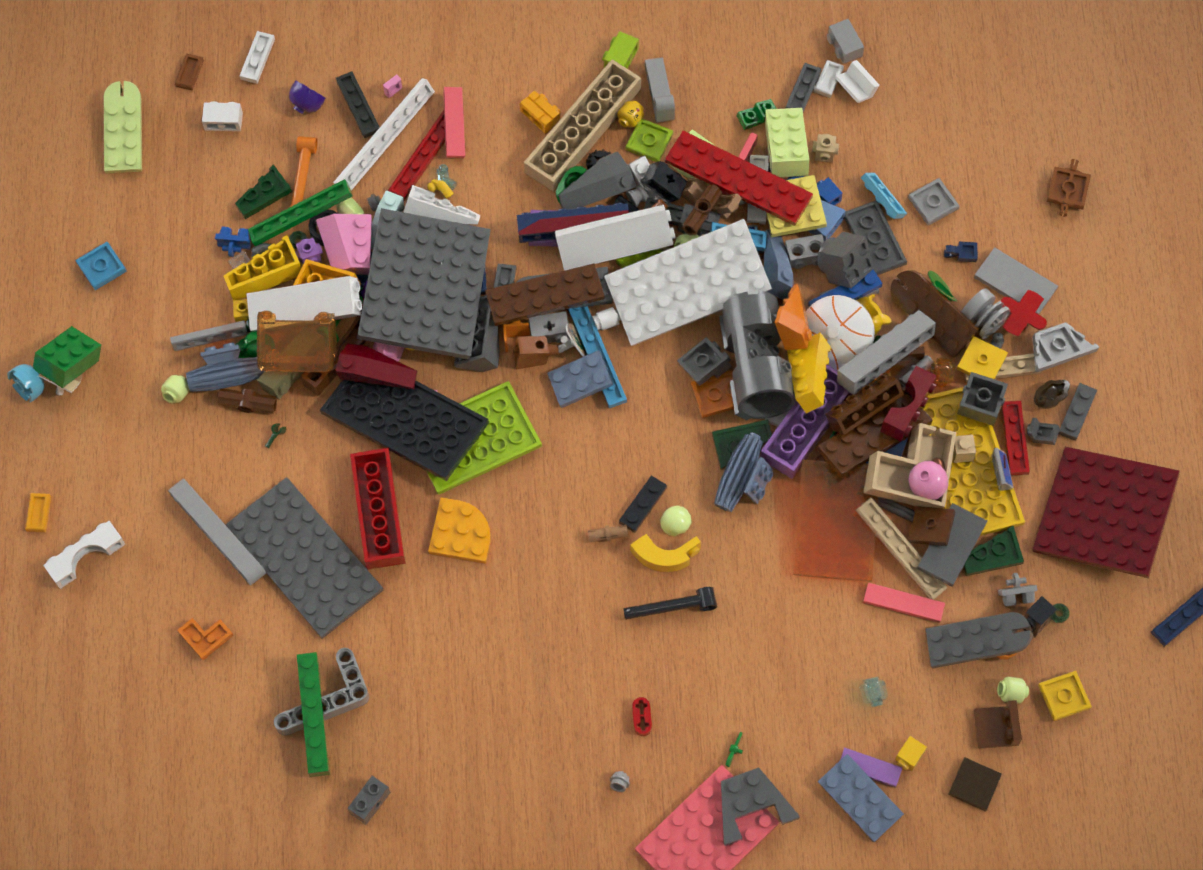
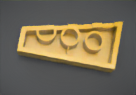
(264, 270)
(810, 372)

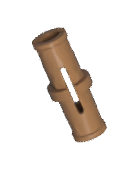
(608, 533)

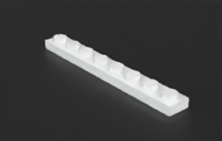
(386, 133)

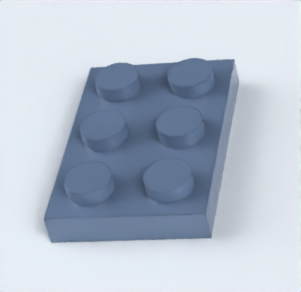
(580, 379)

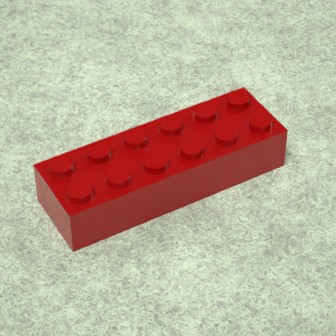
(377, 508)

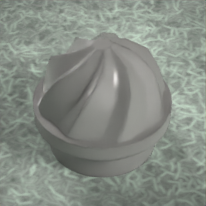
(619, 781)

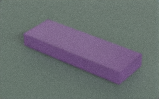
(875, 768)

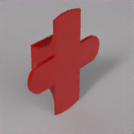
(1024, 313)

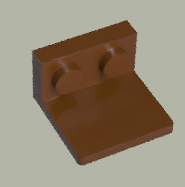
(998, 726)

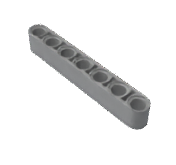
(217, 532)

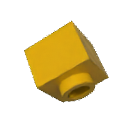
(240, 315)

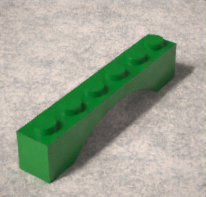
(313, 714)

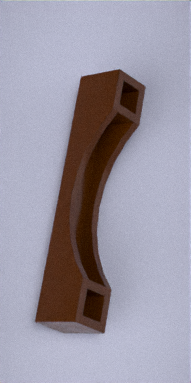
(319, 381)

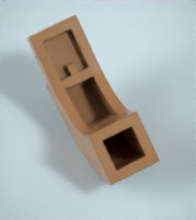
(725, 204)

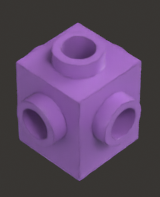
(308, 250)

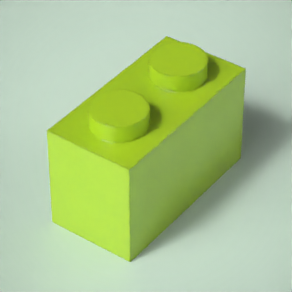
(621, 50)

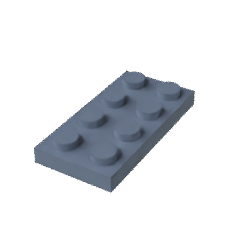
(860, 798)

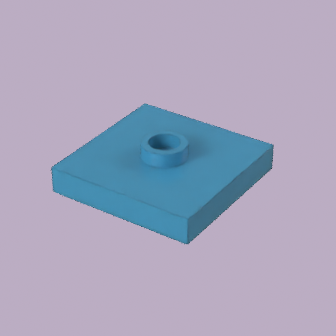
(101, 265)

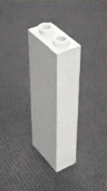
(615, 237)
(307, 300)

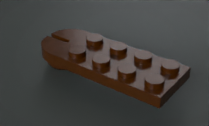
(952, 327)

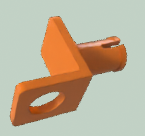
(515, 329)

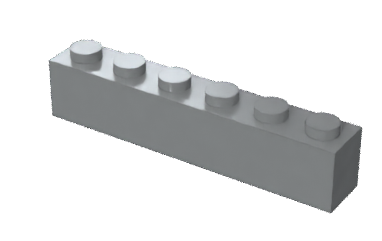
(886, 352)

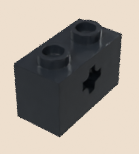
(664, 181)
(1039, 615)

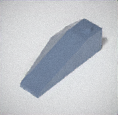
(777, 267)

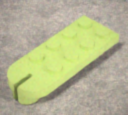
(122, 128)

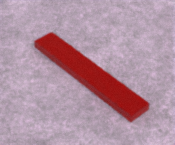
(420, 159)

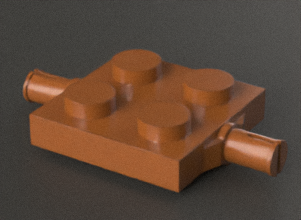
(1068, 187)

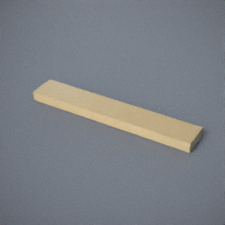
(899, 547)

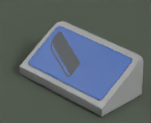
(1001, 470)

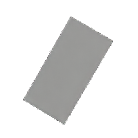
(1013, 278)

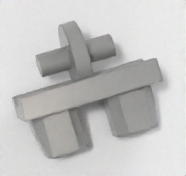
(1008, 594)

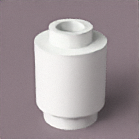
(606, 319)

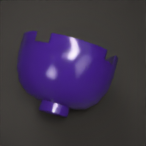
(305, 98)

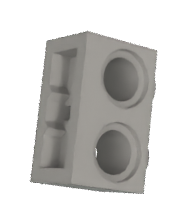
(803, 246)

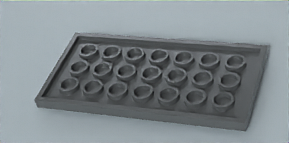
(304, 557)

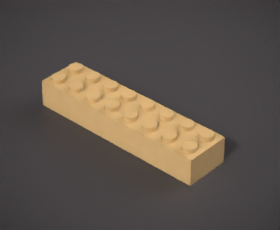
(582, 125)

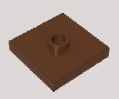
(931, 526)

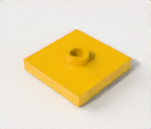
(982, 359)
(1064, 696)

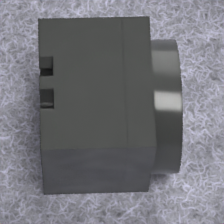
(845, 259)

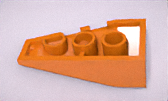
(793, 322)

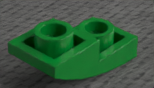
(756, 115)

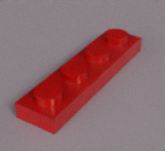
(1015, 438)

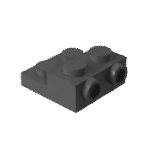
(705, 361)

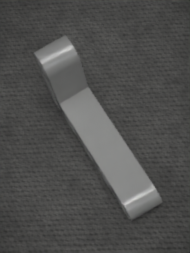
(329, 700)

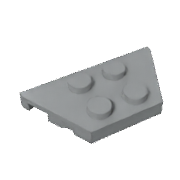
(1059, 346)

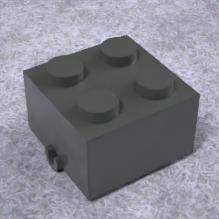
(982, 398)

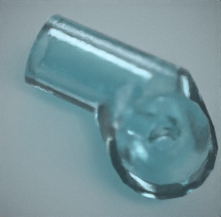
(442, 174)

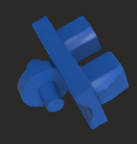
(231, 242)

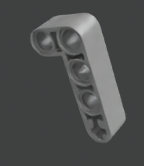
(659, 89)

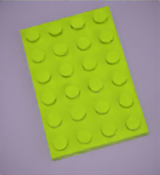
(502, 441)

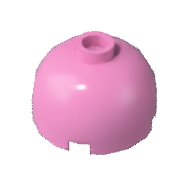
(928, 480)

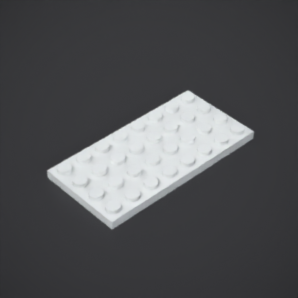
(686, 282)

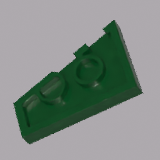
(266, 192)
(729, 438)
(996, 554)

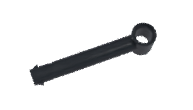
(704, 599)

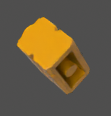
(540, 112)

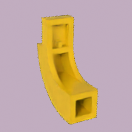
(664, 560)

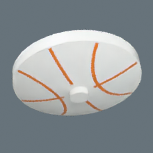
(843, 325)

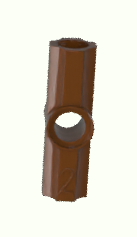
(697, 217)
(247, 400)

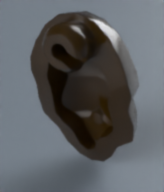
(1051, 393)

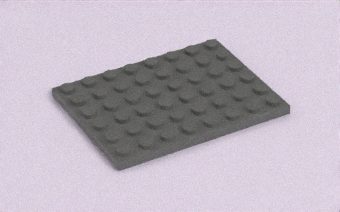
(424, 284)

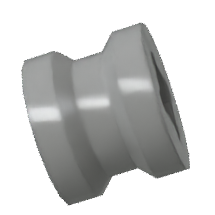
(637, 195)

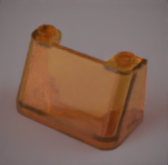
(296, 343)

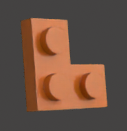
(206, 641)

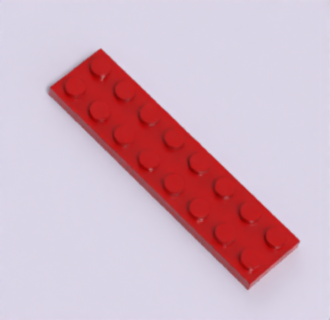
(739, 177)

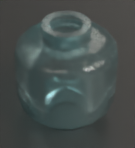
(874, 691)

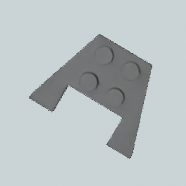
(747, 795)

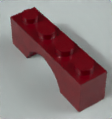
(899, 420)

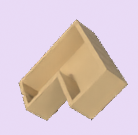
(889, 473)

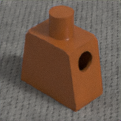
(532, 351)

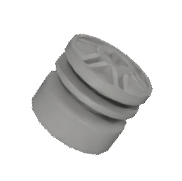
(988, 316)

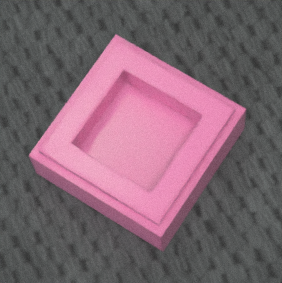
(392, 86)

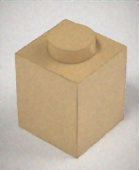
(964, 449)

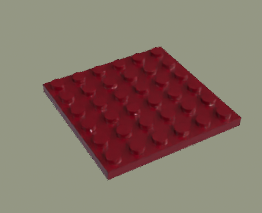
(1106, 512)

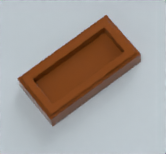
(189, 71)

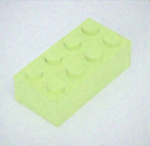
(787, 142)

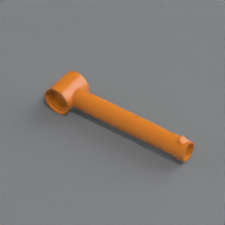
(306, 147)

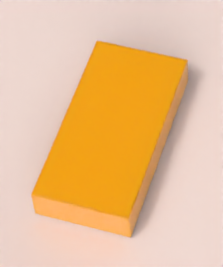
(38, 512)

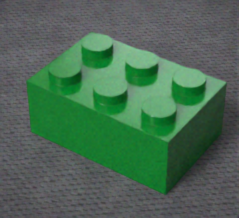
(67, 357)

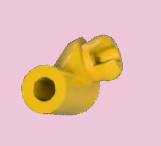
(441, 186)

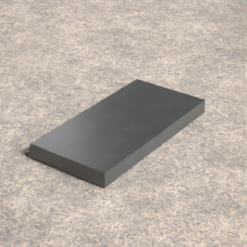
(883, 247)
(947, 561)

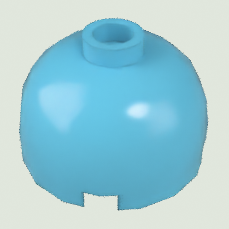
(26, 381)

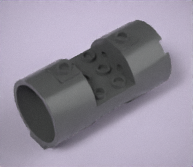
(762, 379)

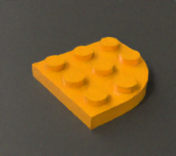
(460, 532)

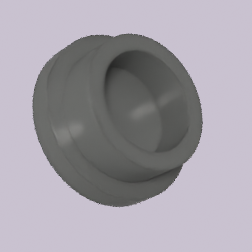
(374, 201)

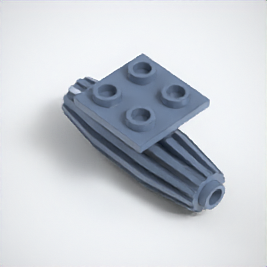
(223, 369)
(744, 474)

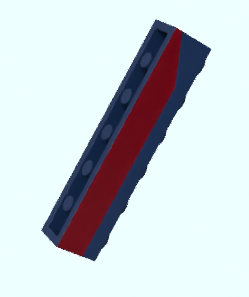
(543, 225)

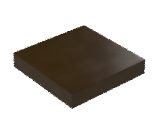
(975, 784)

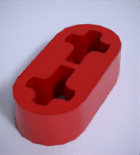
(646, 716)

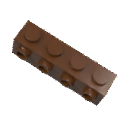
(864, 404)

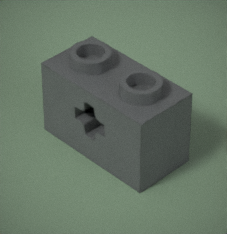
(369, 800)

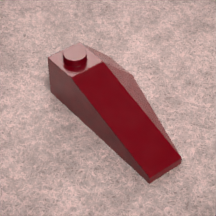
(367, 365)

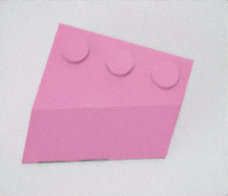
(347, 241)

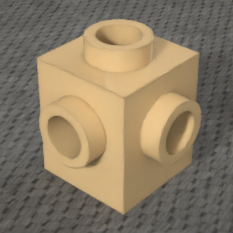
(825, 148)

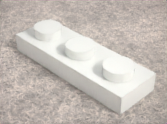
(257, 57)

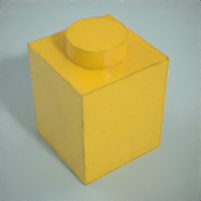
(910, 754)

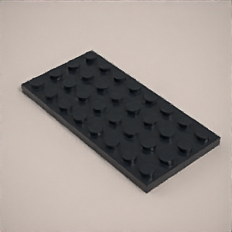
(410, 422)

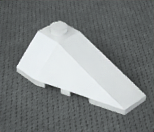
(424, 203)

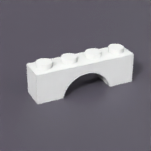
(63, 566)

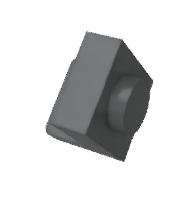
(1042, 432)

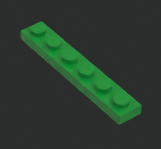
(300, 212)

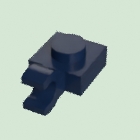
(965, 251)

